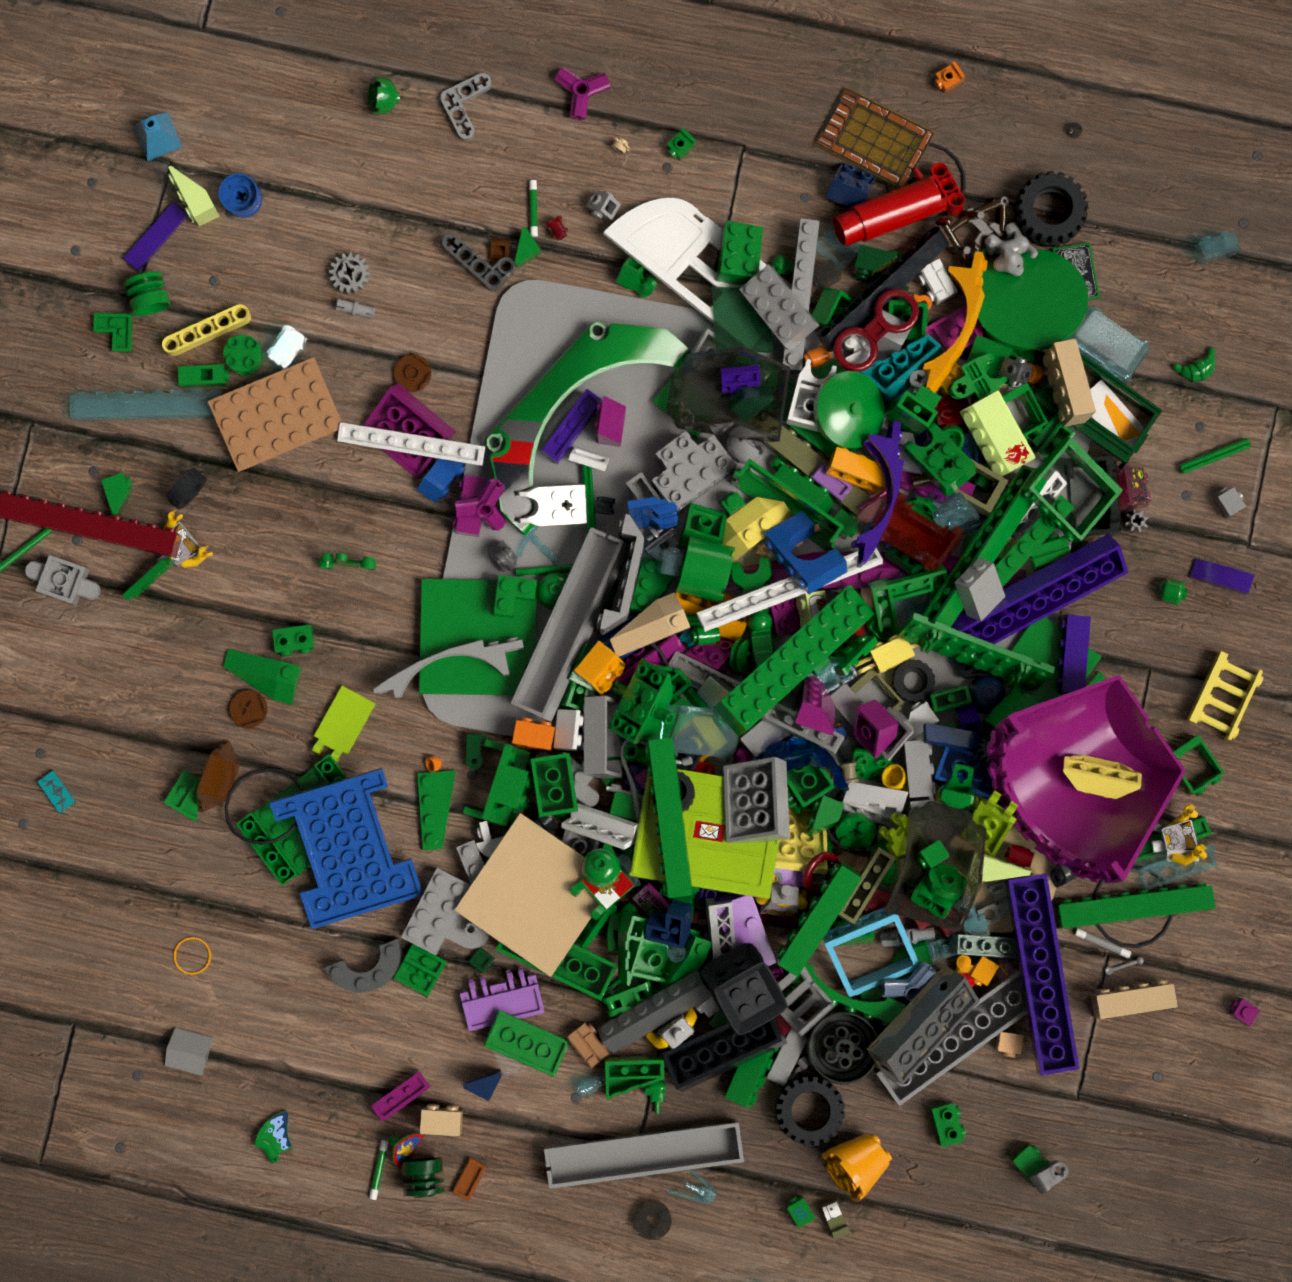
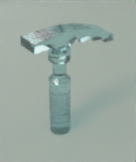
(542, 547)

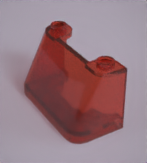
(919, 535)

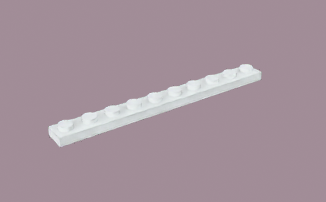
(771, 595)

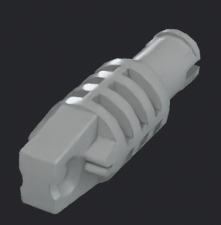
(894, 938)

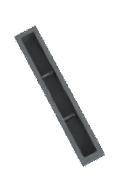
(654, 1012)

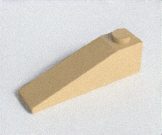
(653, 624)

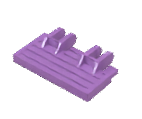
(517, 1001)

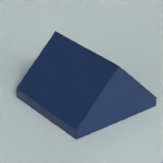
(484, 1086)

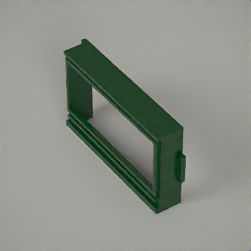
(1093, 429)

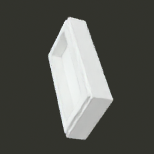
(589, 459)

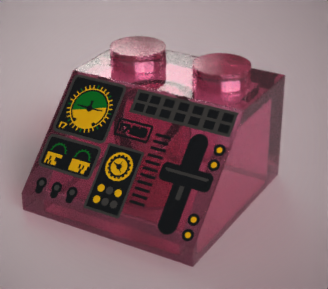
(1133, 483)

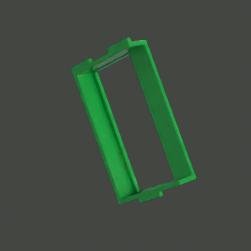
(756, 487)

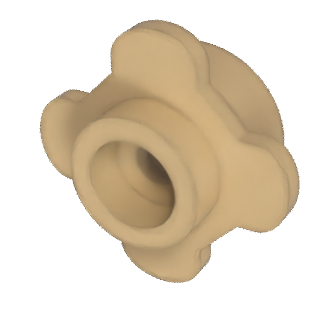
(620, 145)

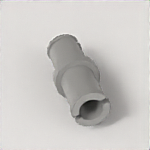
(355, 308)

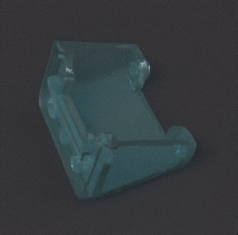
(1110, 345)
(700, 732)

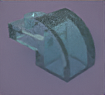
(977, 924)

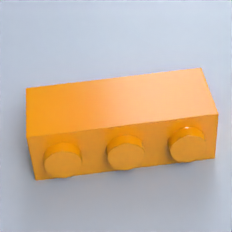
(856, 470)

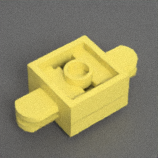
(888, 655)

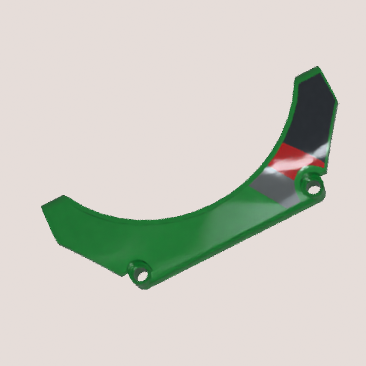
(585, 357)

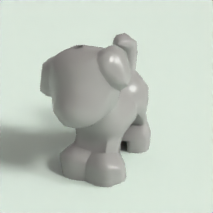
(1010, 258)

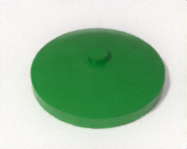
(848, 409)

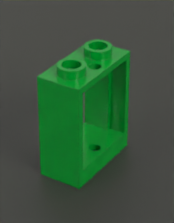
(1031, 406)
(1213, 779)

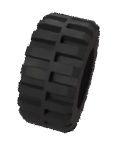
(1067, 192)

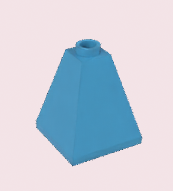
(157, 135)

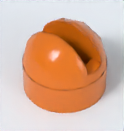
(433, 763)

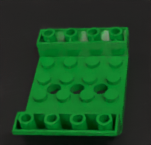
(287, 856)

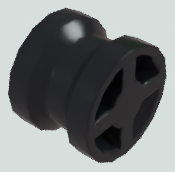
(605, 505)

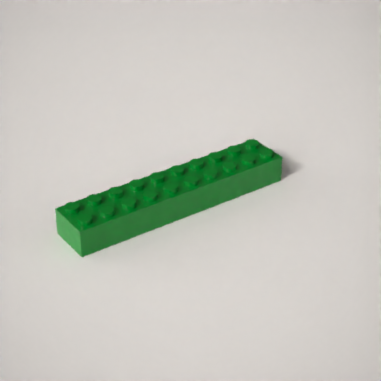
(793, 661)

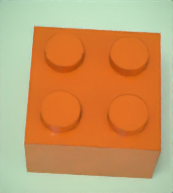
(534, 735)

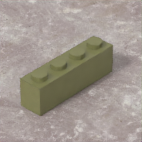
(872, 875)

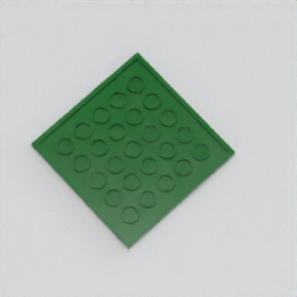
(463, 613)

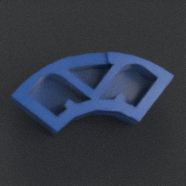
(439, 479)

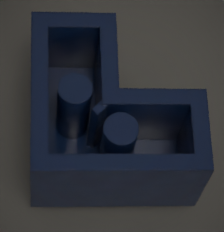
(670, 927)

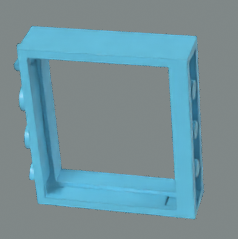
(862, 926)

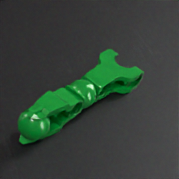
(760, 621)

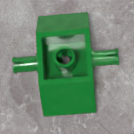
(642, 703)

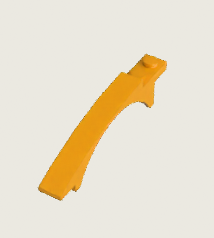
(971, 283)

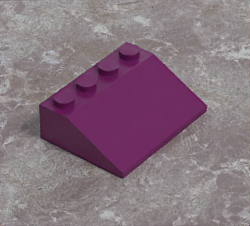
(406, 414)

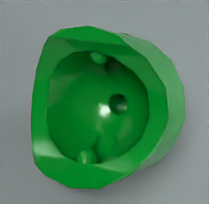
(955, 434)

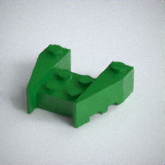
(641, 956)

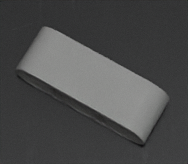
(787, 1058)

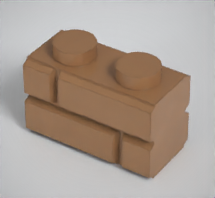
(588, 1044)

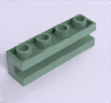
(983, 946)

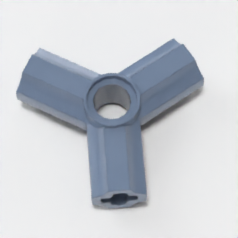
(916, 981)

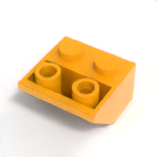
(600, 668)

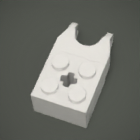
(805, 395)
(549, 501)

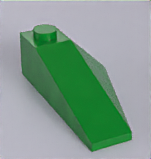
(269, 676)

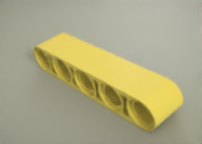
(216, 330)

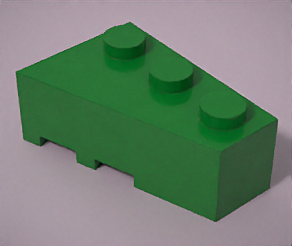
(805, 487)

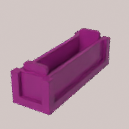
(401, 1096)

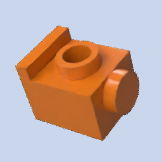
(945, 84)

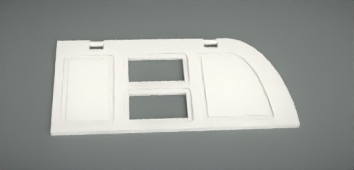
(667, 241)

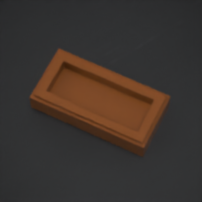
(469, 1179)

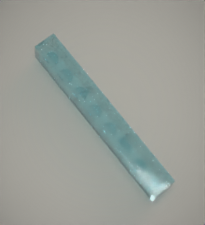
(142, 406)

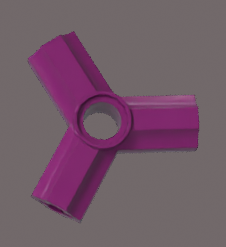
(580, 101)
(484, 505)

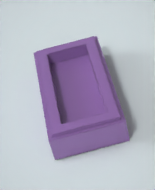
(836, 487)

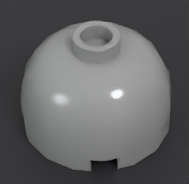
(743, 449)

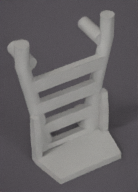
(818, 995)

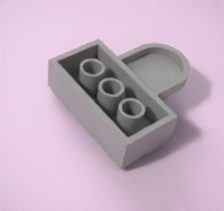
(437, 919)

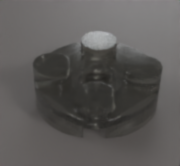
(653, 1231)

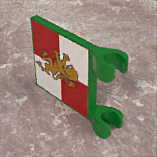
(604, 896)

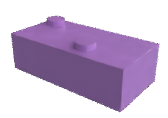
(747, 924)

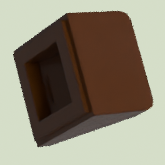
(499, 248)

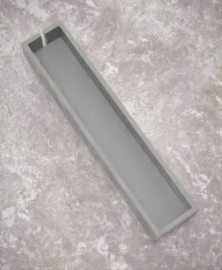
(570, 623)
(643, 1154)

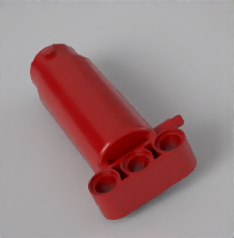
(901, 207)

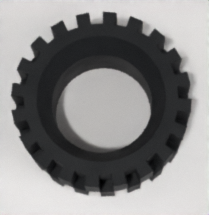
(791, 1092)

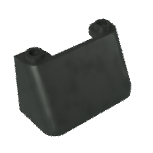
(1087, 493)

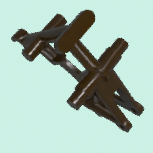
(975, 217)

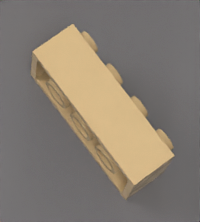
(1069, 383)
(1133, 1000)

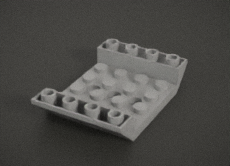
(630, 534)

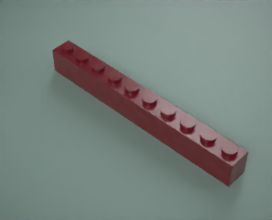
(89, 525)

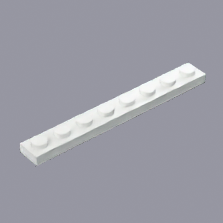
(411, 443)

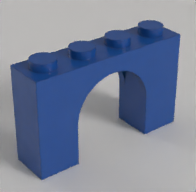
(808, 573)

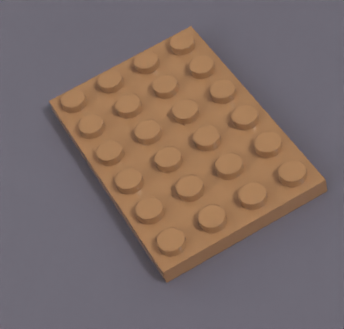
(275, 414)

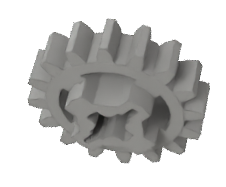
(343, 274)

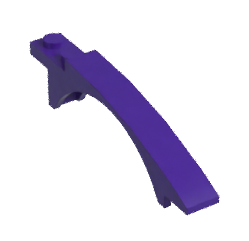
(886, 453)

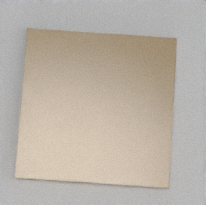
(527, 897)

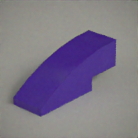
(1222, 576)

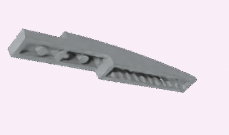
(778, 716)

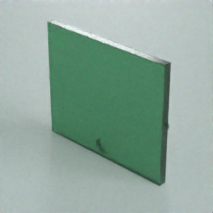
(738, 322)

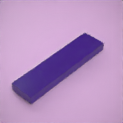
(155, 236)

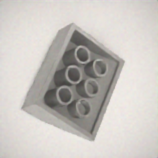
(756, 801)

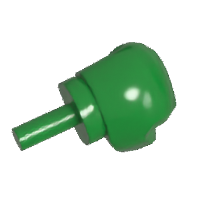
(783, 265)
(657, 1093)

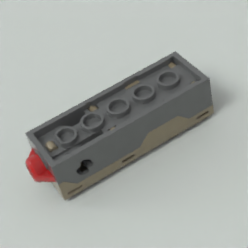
(924, 1024)

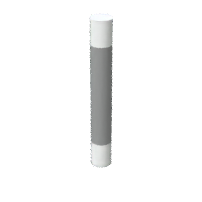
(1102, 943)

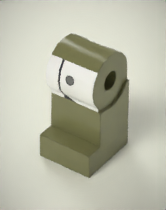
(835, 1219)

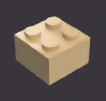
(441, 1120)

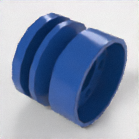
(233, 187)

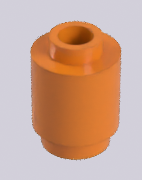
(818, 356)

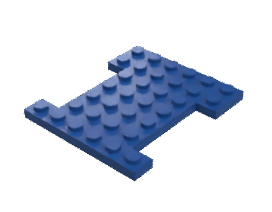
(347, 850)

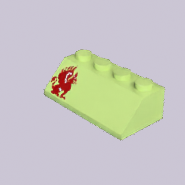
(997, 434)

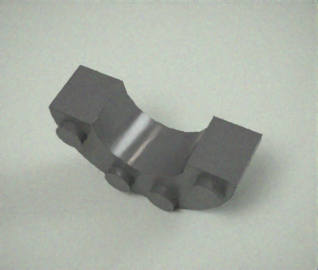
(375, 978)

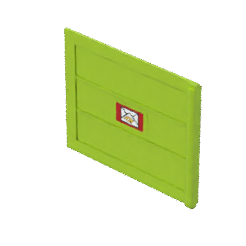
(713, 862)

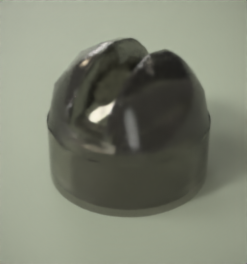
(1074, 133)

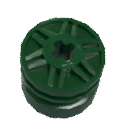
(423, 1176)

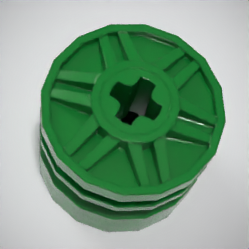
(147, 293)

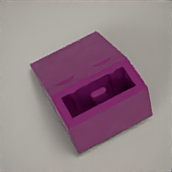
(610, 422)

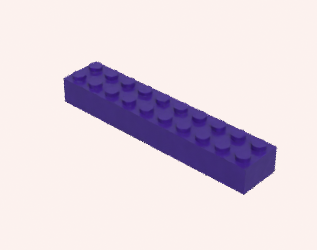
(1048, 590)
(1042, 974)

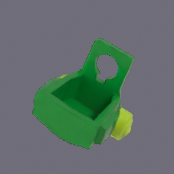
(956, 793)

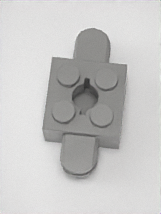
(62, 580)
(584, 792)

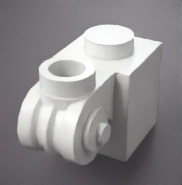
(856, 344)

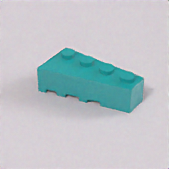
(894, 373)

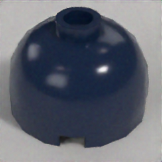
(986, 693)

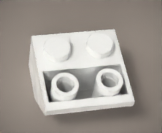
(567, 730)

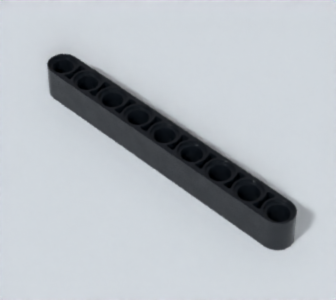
(894, 277)

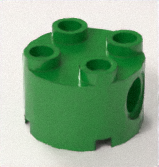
(243, 355)

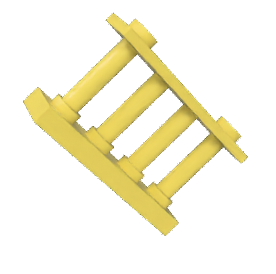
(1212, 680)

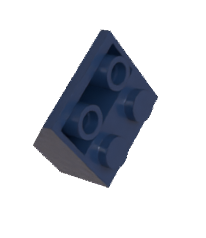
(850, 185)

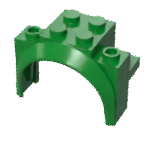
(509, 786)

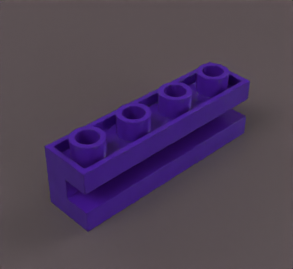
(571, 427)
(1074, 653)

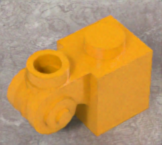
(981, 971)

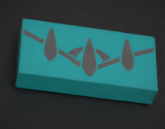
(56, 791)

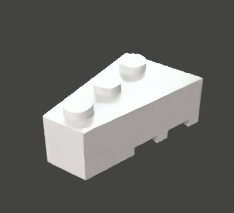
(874, 802)

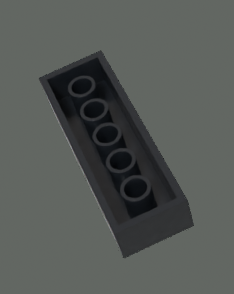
(719, 1052)

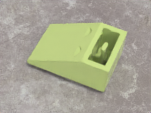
(200, 205)

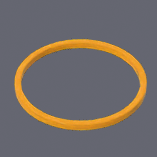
(207, 964)

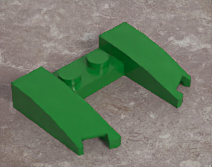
(885, 592)

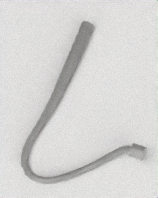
(685, 761)

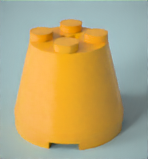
(857, 1164)

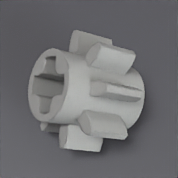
(1138, 516)

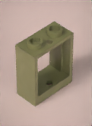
(979, 506)
(880, 681)

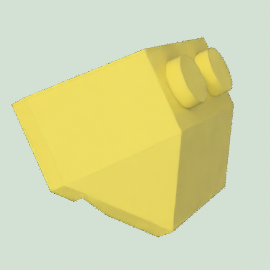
(748, 525)
(1101, 776)

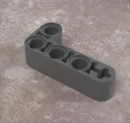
(475, 260)

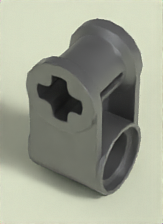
(1047, 1177)

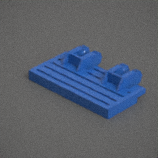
(653, 512)

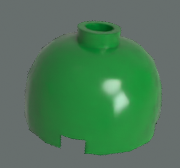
(382, 96)
(550, 589)
(601, 868)

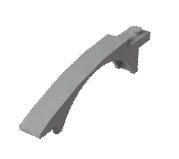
(493, 655)

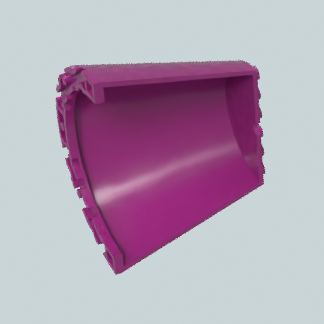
(1074, 828)

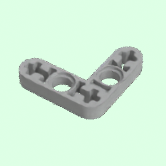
(459, 98)

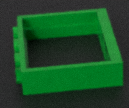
(1092, 469)

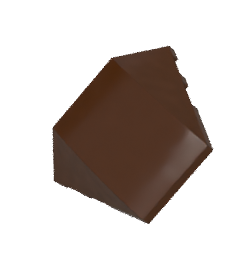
(217, 777)

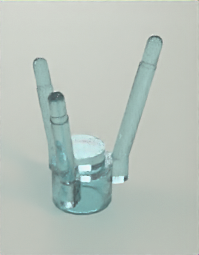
(706, 1194)

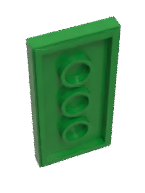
(526, 1043)

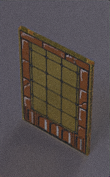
(874, 138)

